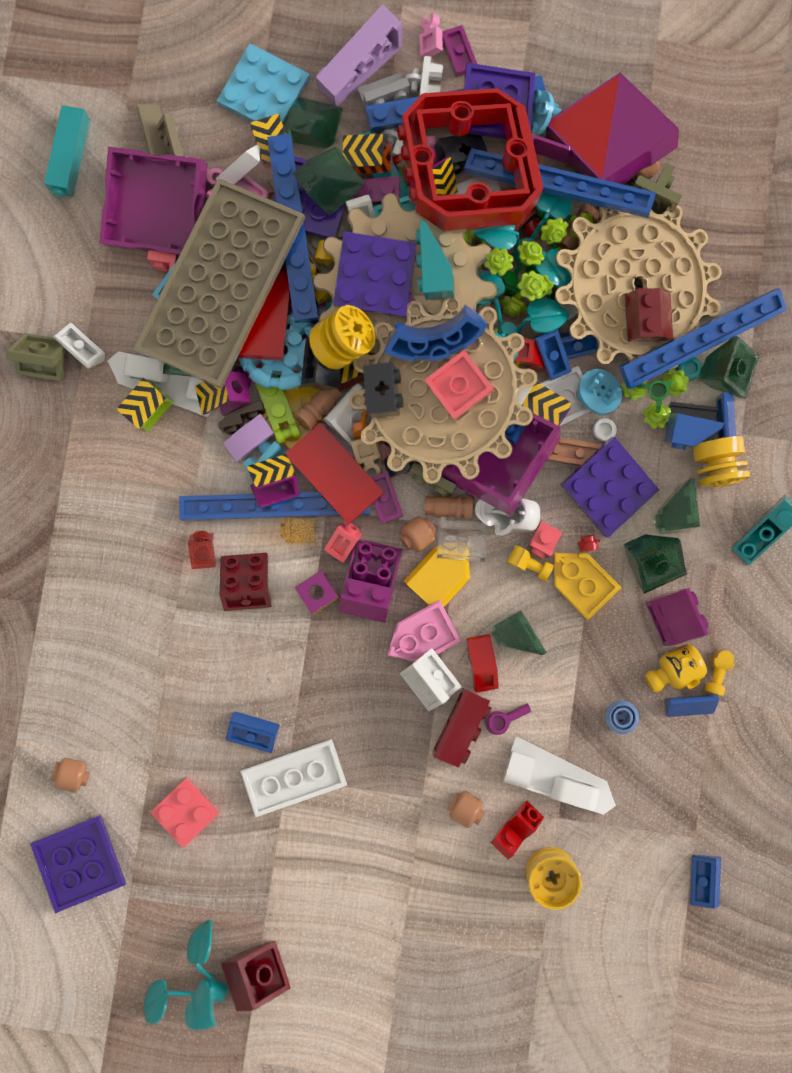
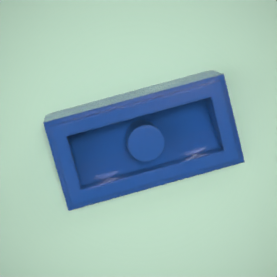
(578, 347)
(553, 354)
(726, 415)
(691, 705)
(252, 732)
(705, 881)

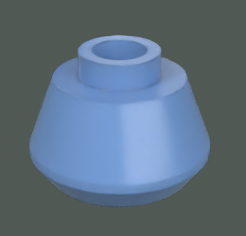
(628, 715)

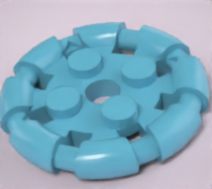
(292, 360)

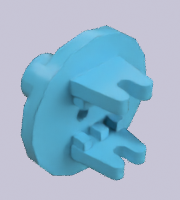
(542, 111)
(590, 386)

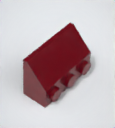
(461, 728)

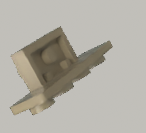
(159, 131)

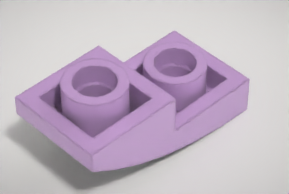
(248, 438)

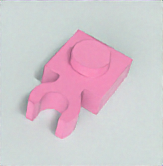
(431, 39)

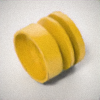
(342, 337)
(721, 462)
(557, 891)

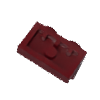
(244, 582)

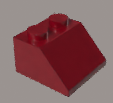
(649, 315)
(255, 976)

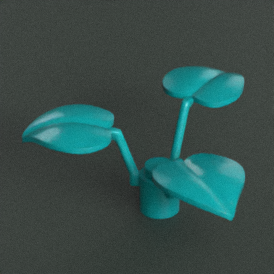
(507, 238)
(543, 313)
(200, 1009)

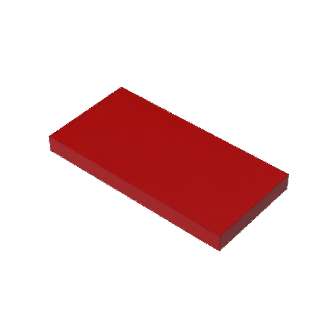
(268, 332)
(334, 473)

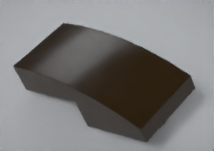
(235, 421)

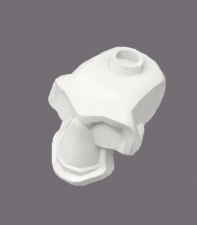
(524, 518)

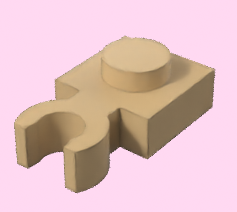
(365, 454)

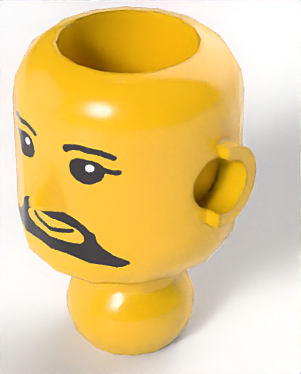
(678, 668)

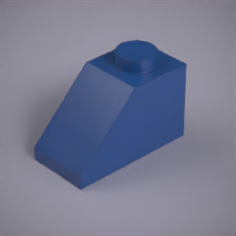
(689, 430)

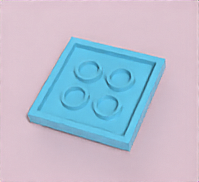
(262, 86)

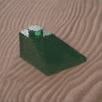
(314, 123)
(329, 179)
(730, 368)
(679, 511)
(655, 560)
(517, 634)

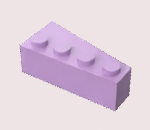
(361, 56)

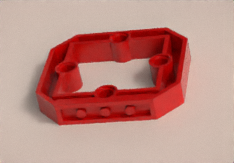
(479, 205)

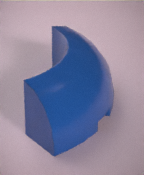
(437, 341)

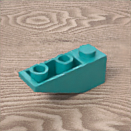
(437, 273)
(765, 531)

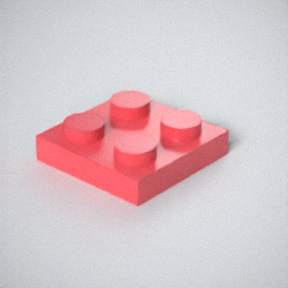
(459, 384)
(184, 812)

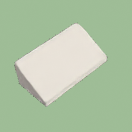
(241, 166)
(80, 346)

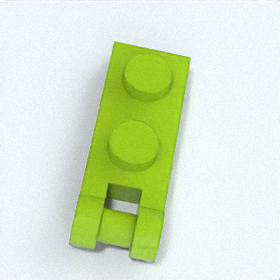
(278, 412)

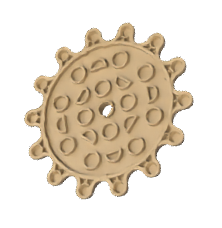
(402, 225)
(627, 249)
(424, 426)

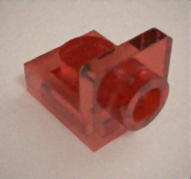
(202, 550)

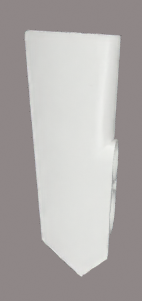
(131, 368)
(554, 777)

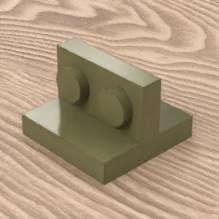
(664, 196)
(38, 357)

